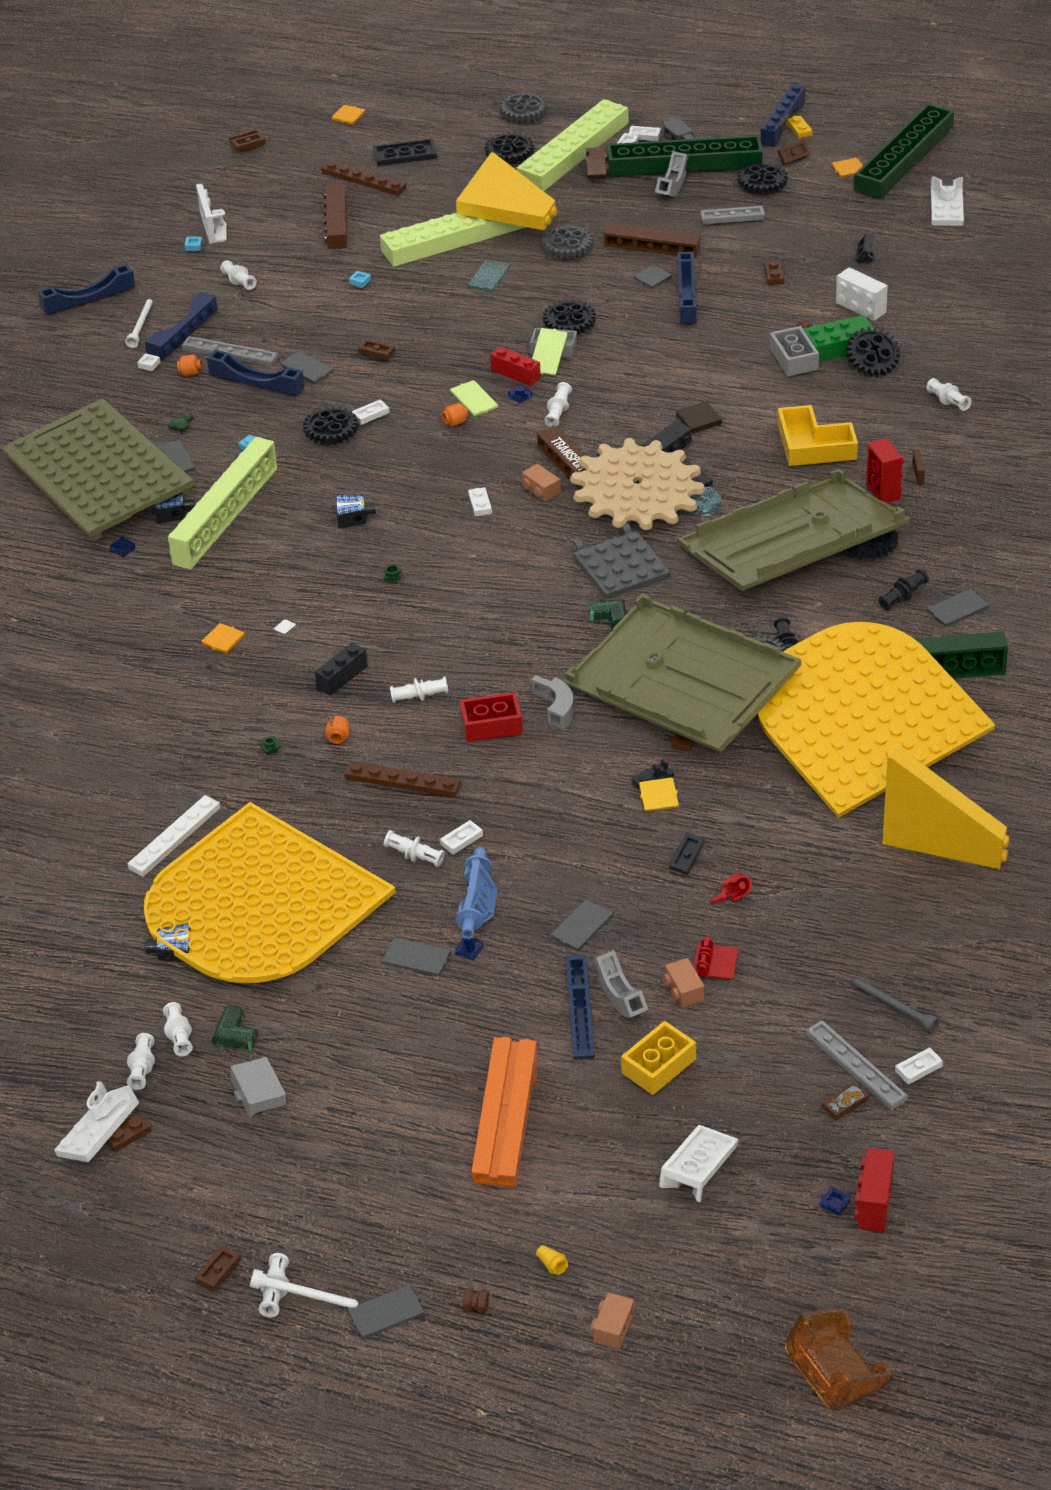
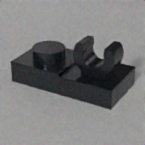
(863, 251)
(657, 772)
(686, 854)

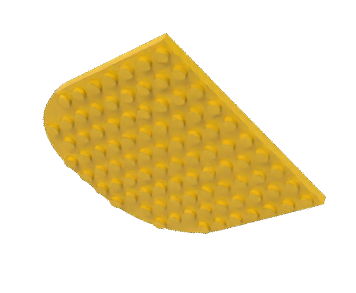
(855, 699)
(260, 899)

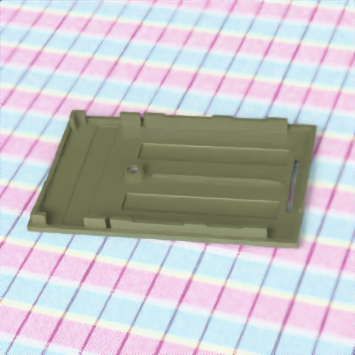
(97, 467)
(791, 530)
(683, 673)

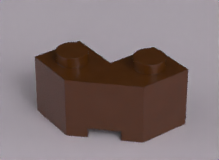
(596, 162)

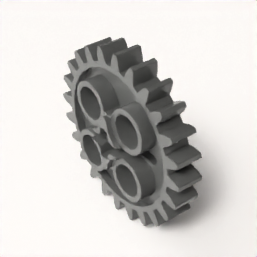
(523, 107)
(567, 241)

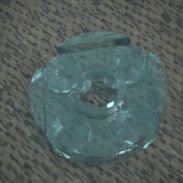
(711, 499)

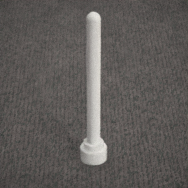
(133, 339)
(260, 1280)

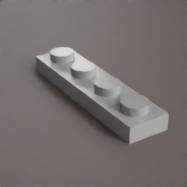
(732, 215)

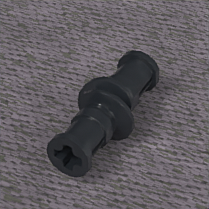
(903, 589)
(784, 633)

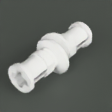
(238, 275)
(948, 394)
(557, 404)
(419, 689)
(413, 849)
(177, 1029)
(140, 1061)
(271, 1295)

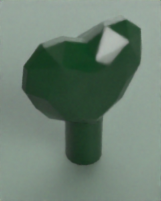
(181, 423)

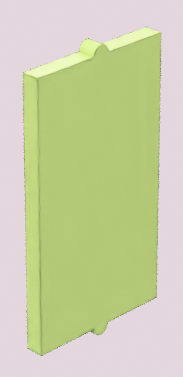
(549, 350)
(474, 398)

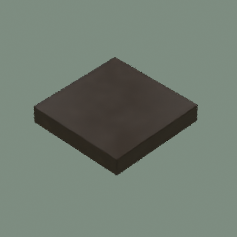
(699, 417)

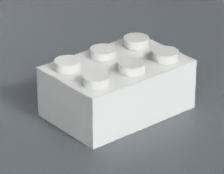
(861, 294)

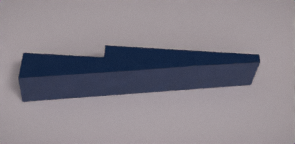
(580, 1007)

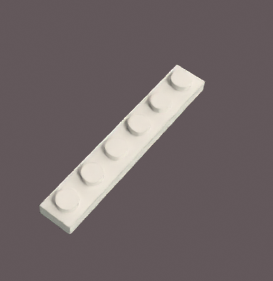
(173, 836)

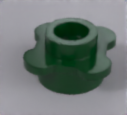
(392, 573)
(270, 745)

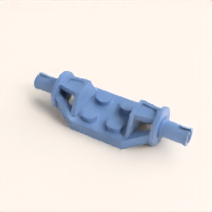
(481, 894)

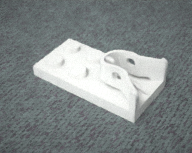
(947, 203)
(211, 218)
(98, 1123)
(697, 1160)

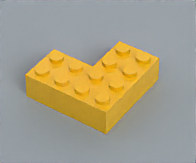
(813, 443)

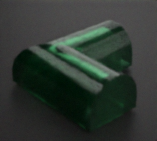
(612, 610)
(229, 1030)

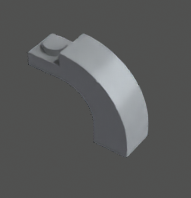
(675, 175)
(559, 693)
(616, 987)

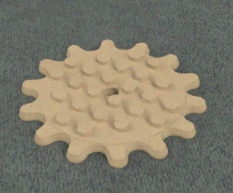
(662, 487)

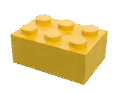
(658, 1057)

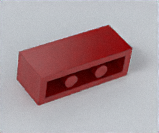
(515, 366)

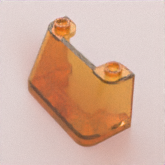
(830, 1360)

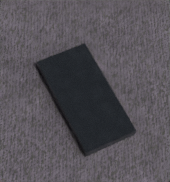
(404, 152)

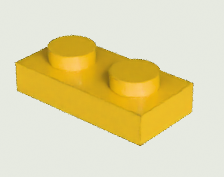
(799, 127)

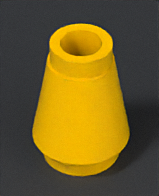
(553, 1260)

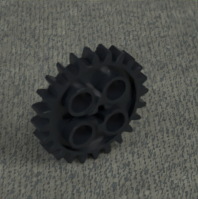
(510, 147)
(750, 178)
(581, 316)
(873, 351)
(330, 425)
(874, 547)

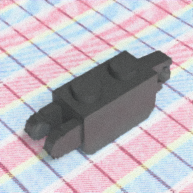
(676, 129)

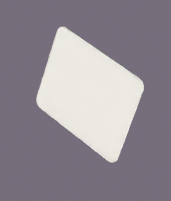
(284, 626)

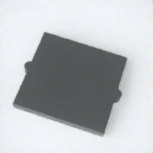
(652, 276)

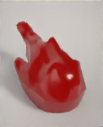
(735, 886)

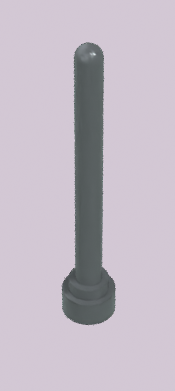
(929, 1022)

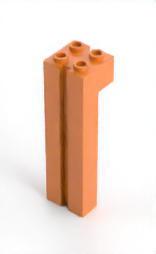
(505, 1112)

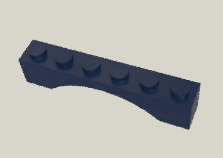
(774, 125)
(116, 280)
(686, 286)
(165, 341)
(227, 366)

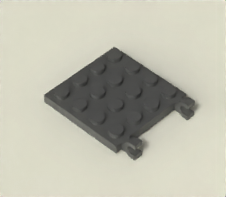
(620, 563)

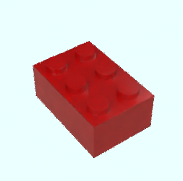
(884, 470)
(491, 716)
(874, 1189)

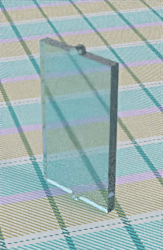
(489, 275)

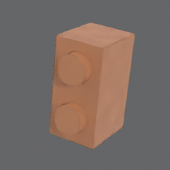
(541, 482)
(684, 982)
(613, 1320)

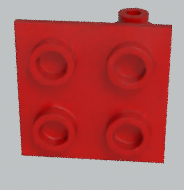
(715, 960)

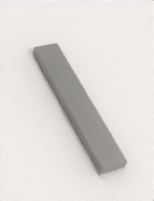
(241, 353)
(857, 1065)

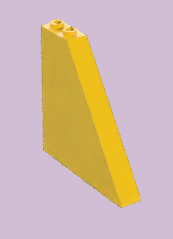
(505, 197)
(936, 818)

